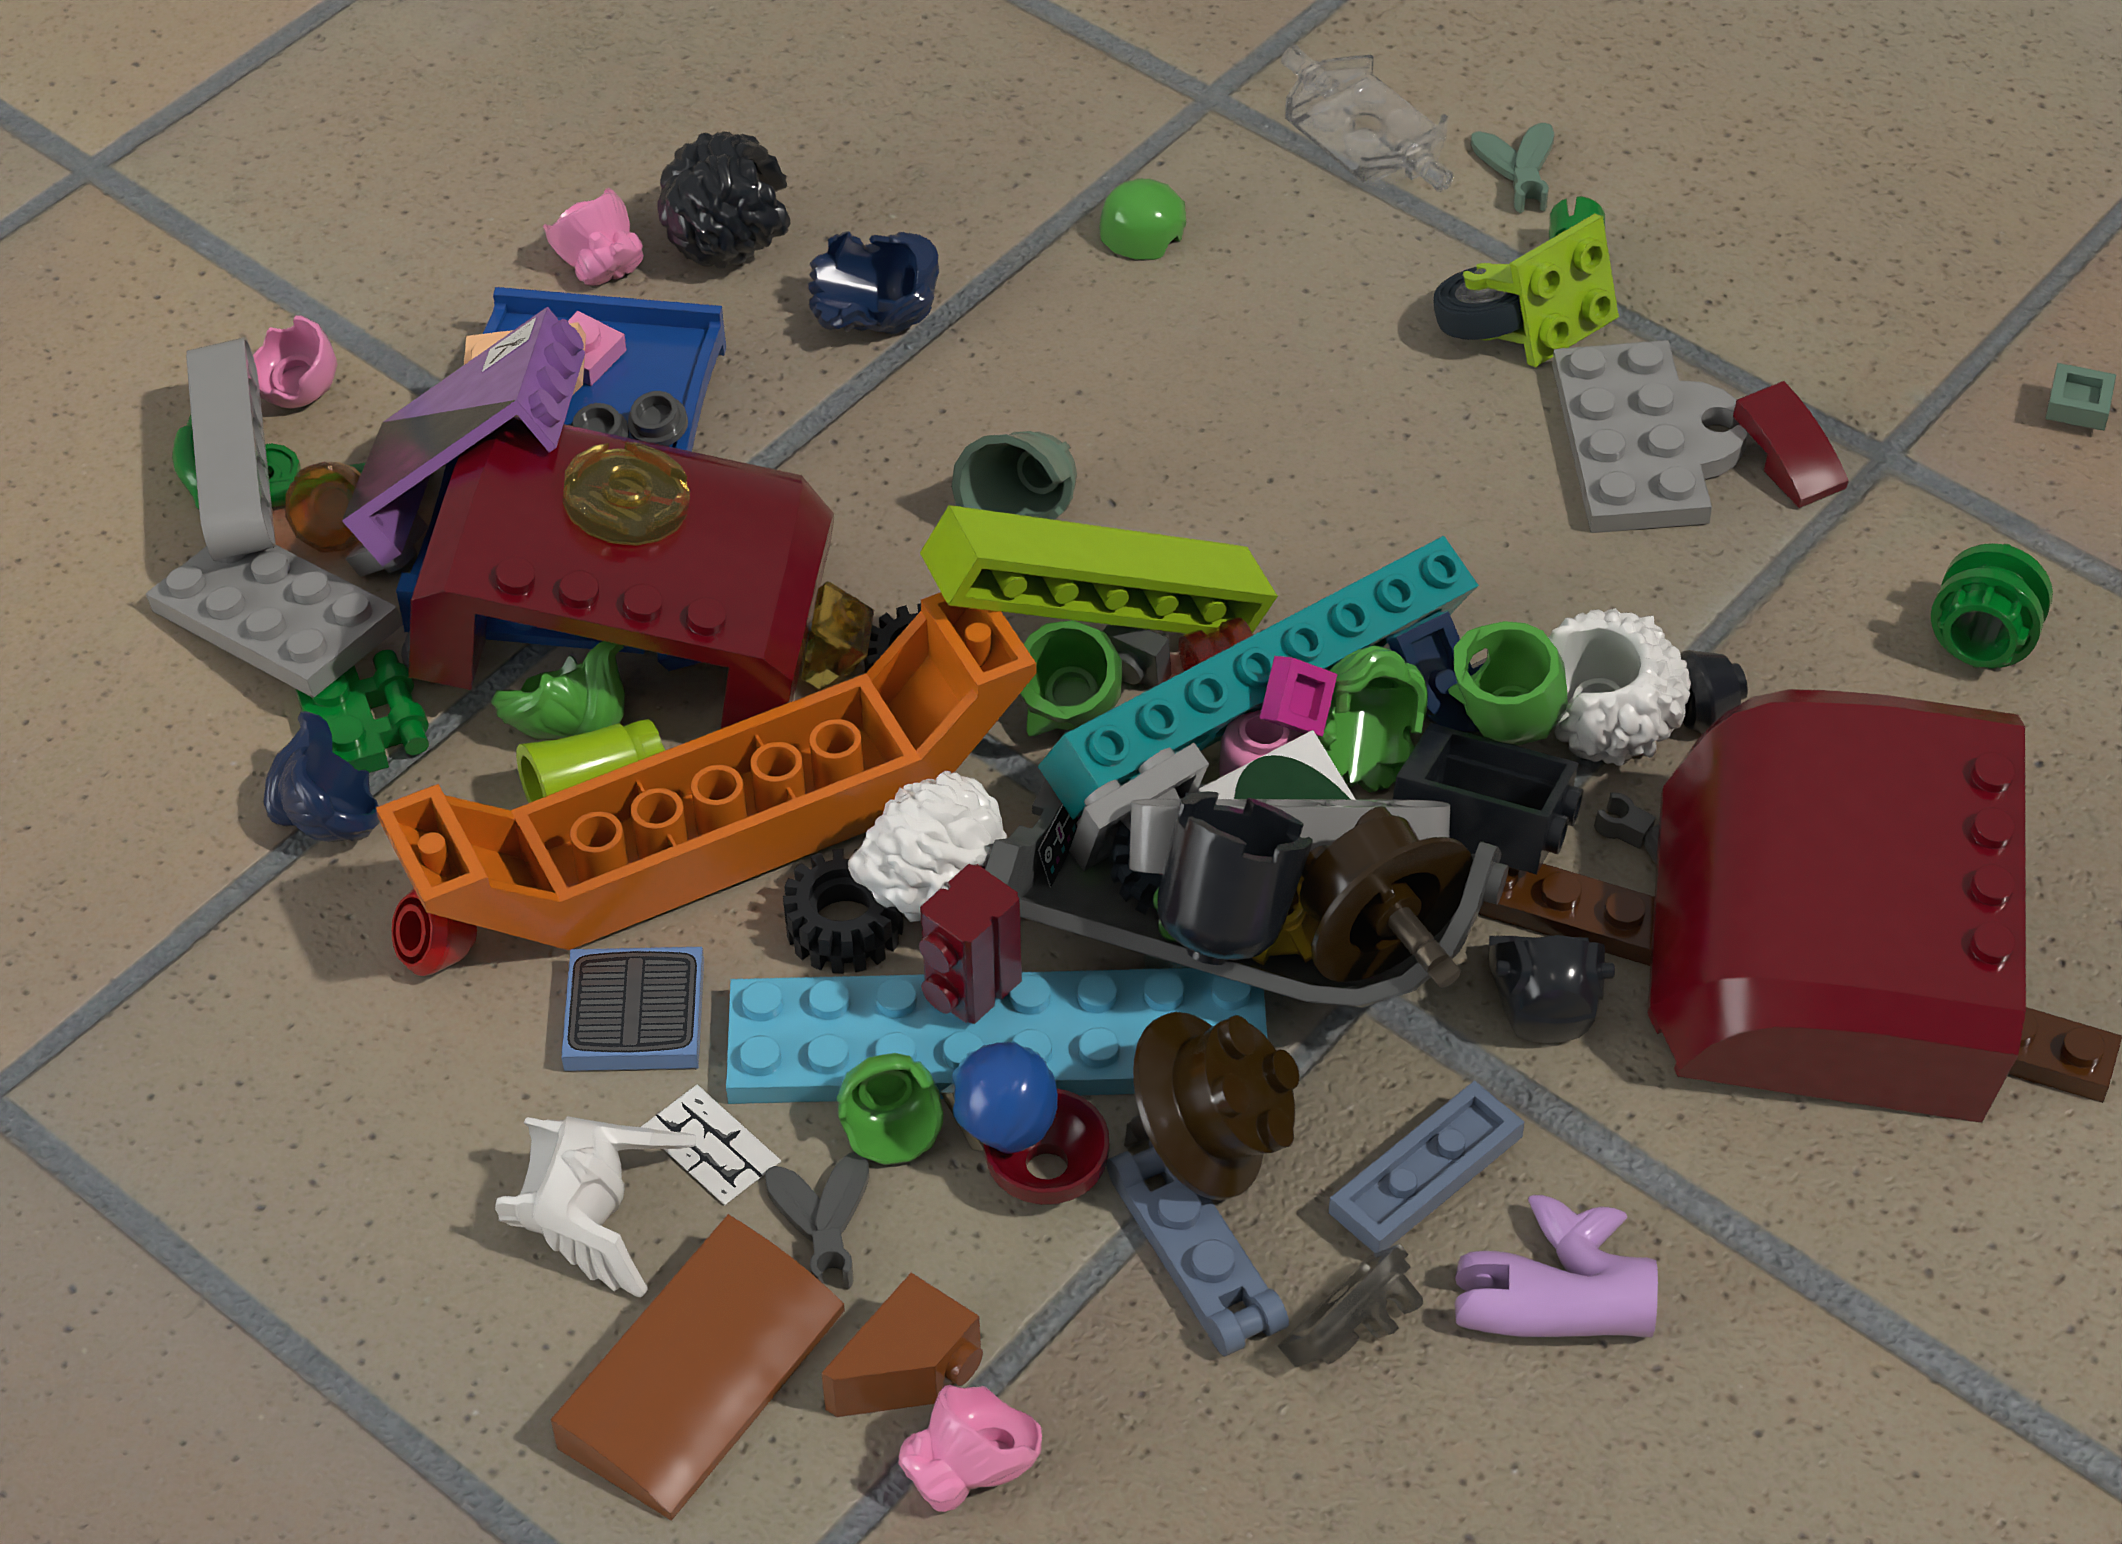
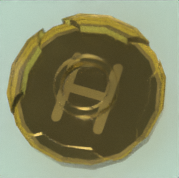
(626, 493)

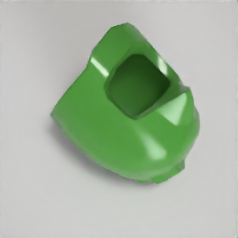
(1074, 676)
(1519, 687)

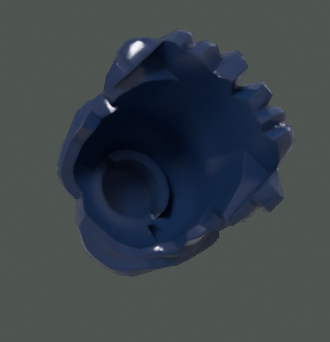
(874, 284)

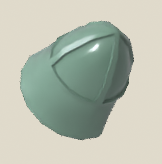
(1016, 475)

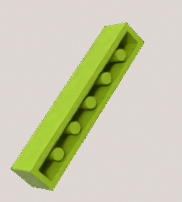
(1093, 573)

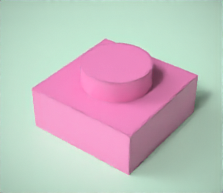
(602, 346)

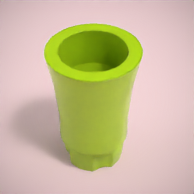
(568, 761)

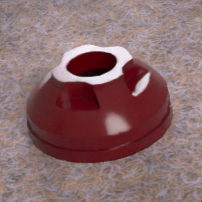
(1076, 1136)

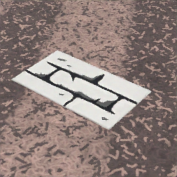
(725, 1152)

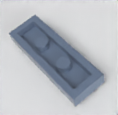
(1426, 1167)

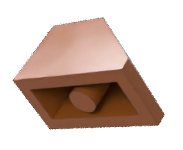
(904, 1353)

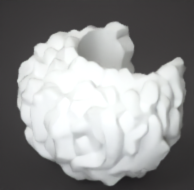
(1620, 685)
(926, 841)

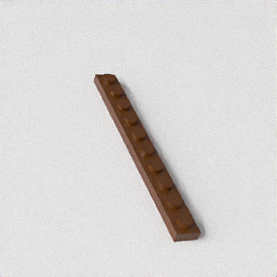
(1574, 905)

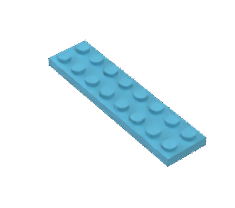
(807, 1032)

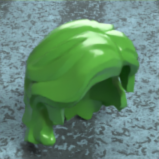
(1372, 716)

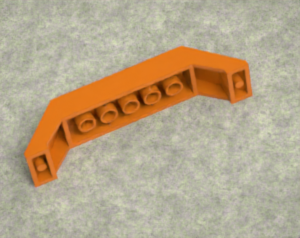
(720, 802)

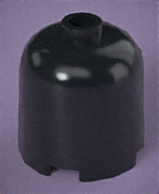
(1230, 877)

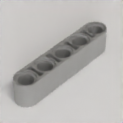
(230, 449)
(1322, 819)

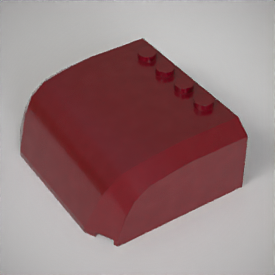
(717, 591)
(1846, 901)

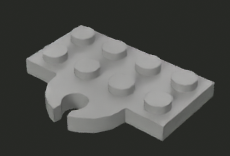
(1643, 435)

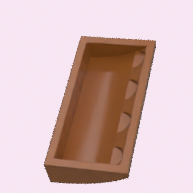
(696, 1368)

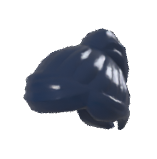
(318, 788)

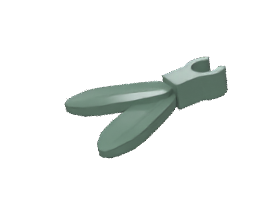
(1519, 166)

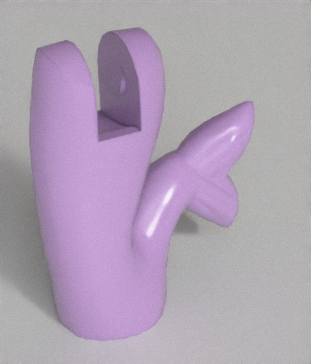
(1531, 1299)

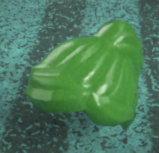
(568, 699)

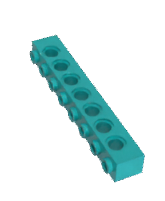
(1234, 682)

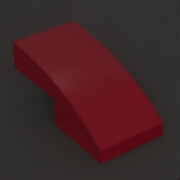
(1796, 446)

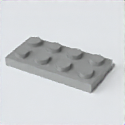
(277, 614)

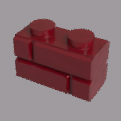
(971, 944)

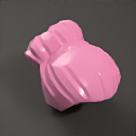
(596, 239)
(969, 1445)

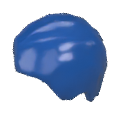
(1005, 1096)

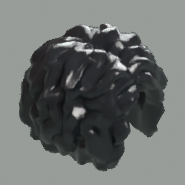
(722, 199)

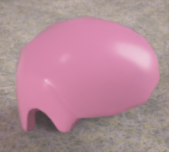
(295, 364)

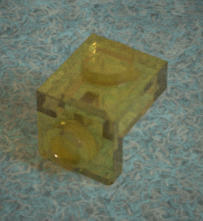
(837, 635)

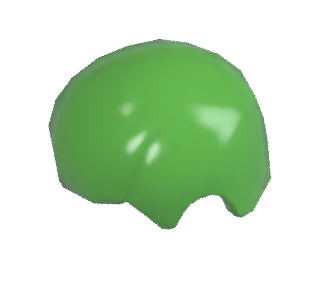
(1142, 219)
(890, 1109)

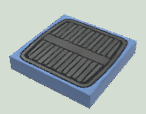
(633, 1008)

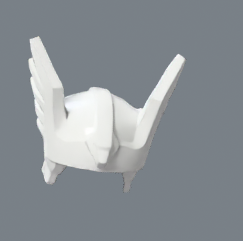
(576, 1187)

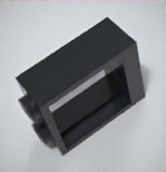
(1494, 793)

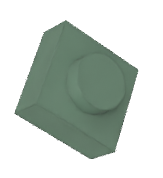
(2080, 396)

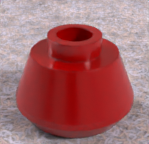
(426, 940)

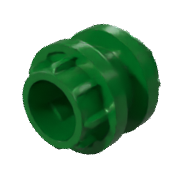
(1991, 605)

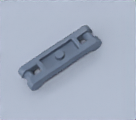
(1198, 1252)

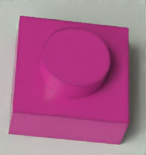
(1298, 695)

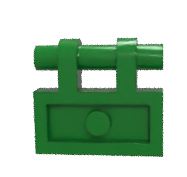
(348, 713)

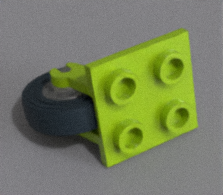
(1538, 299)

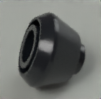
(1714, 688)

